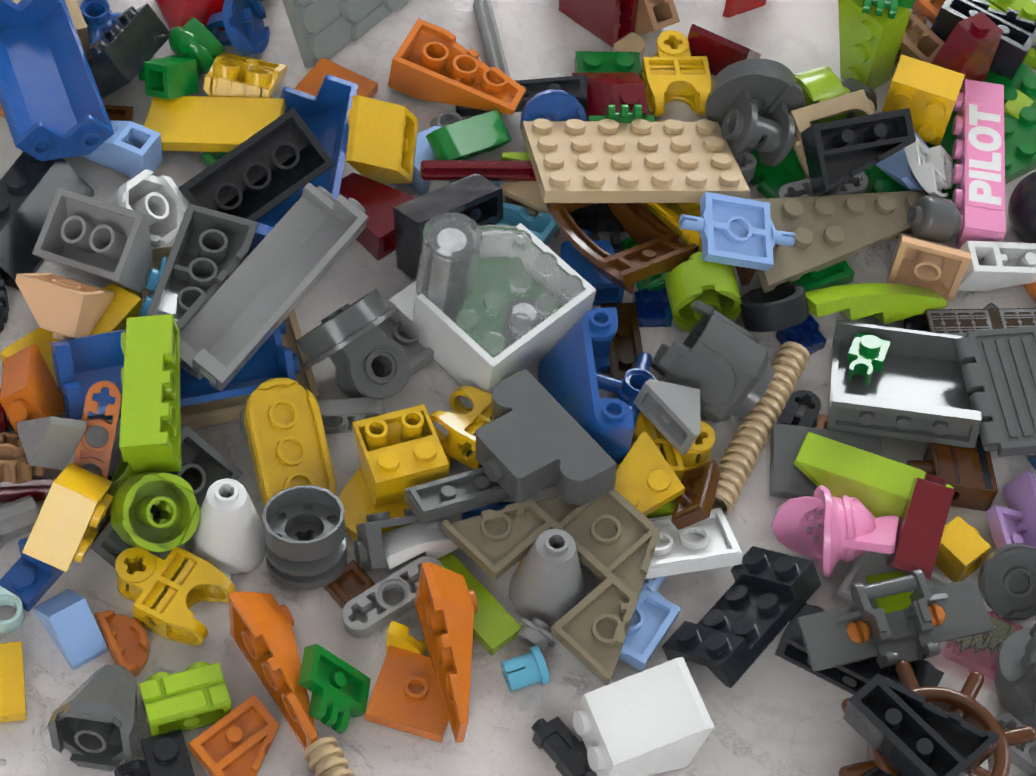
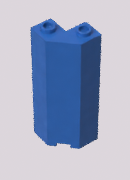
(48, 82)
(328, 121)
(99, 357)

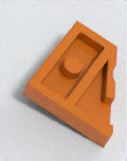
(237, 741)

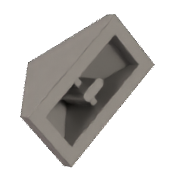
(672, 411)
(50, 440)

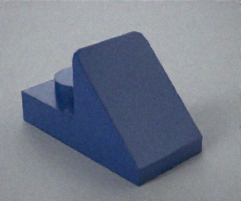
(29, 578)

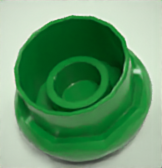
(197, 43)

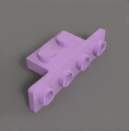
(1017, 521)

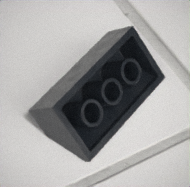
(261, 170)
(24, 205)

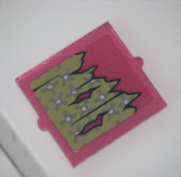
(981, 650)

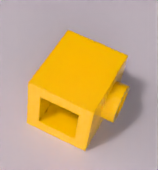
(960, 550)

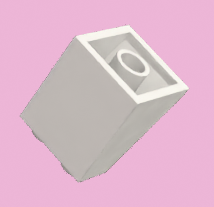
(644, 722)

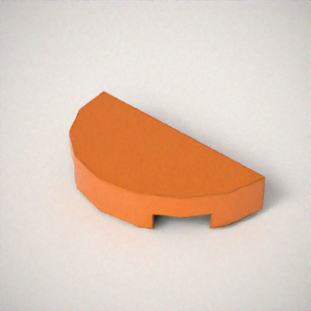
(125, 640)

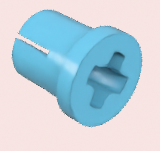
(525, 670)

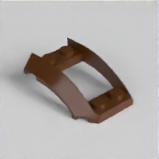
(656, 248)

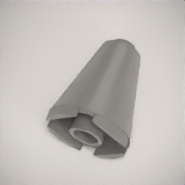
(548, 578)

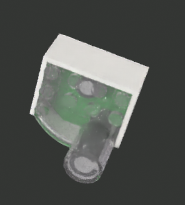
(488, 299)

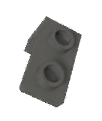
(369, 546)

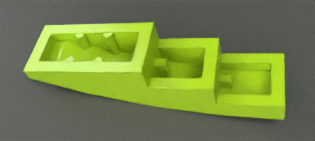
(883, 300)

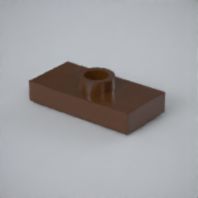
(699, 495)

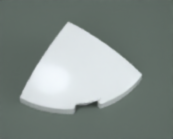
(930, 167)

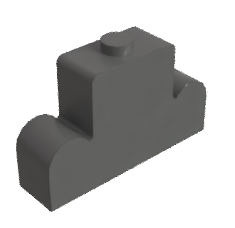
(540, 445)

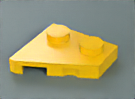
(647, 477)

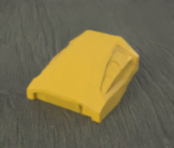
(242, 77)

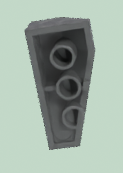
(200, 261)
(200, 468)

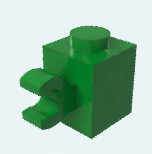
(170, 77)

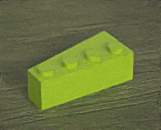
(151, 394)

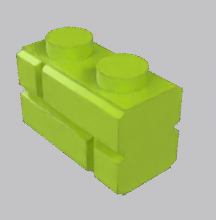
(185, 698)

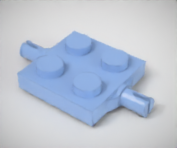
(736, 231)
(649, 625)

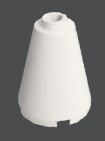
(229, 529)

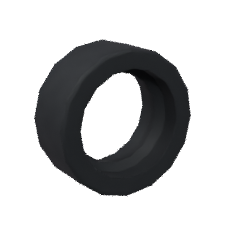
(774, 310)

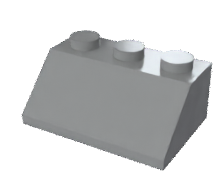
(96, 240)

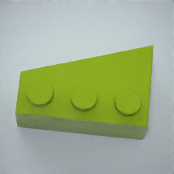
(869, 42)

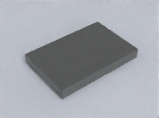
(785, 442)

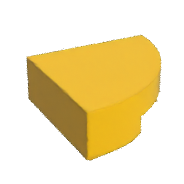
(398, 637)

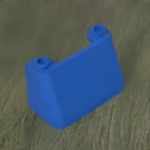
(571, 378)

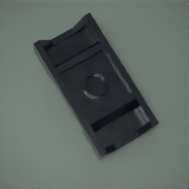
(748, 616)

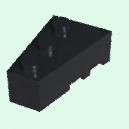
(1016, 37)
(125, 48)
(852, 145)
(468, 196)
(916, 734)

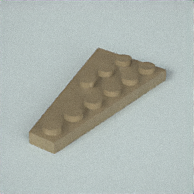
(833, 230)

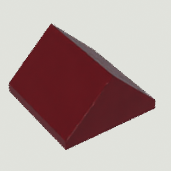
(718, 49)

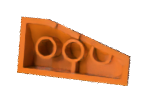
(442, 71)
(447, 623)
(269, 645)

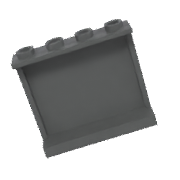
(912, 398)

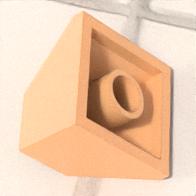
(928, 265)
(63, 304)

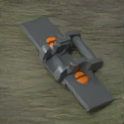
(908, 634)

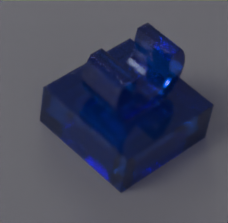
(653, 308)
(804, 334)

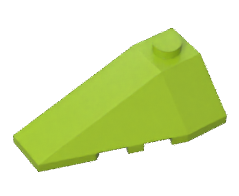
(850, 471)

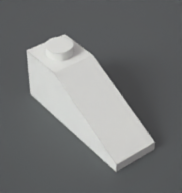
(998, 265)

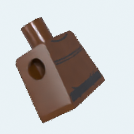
(965, 469)

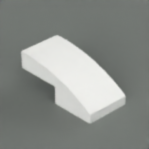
(415, 539)

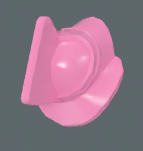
(843, 531)

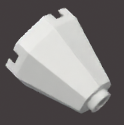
(158, 200)

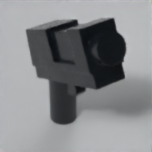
(562, 747)

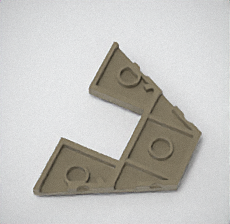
(610, 541)

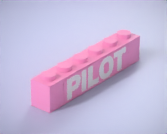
(980, 162)

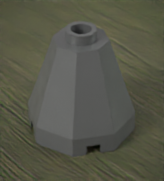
(99, 720)

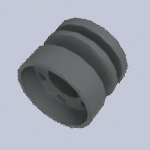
(305, 537)

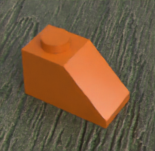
(29, 388)

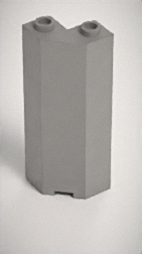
(269, 285)

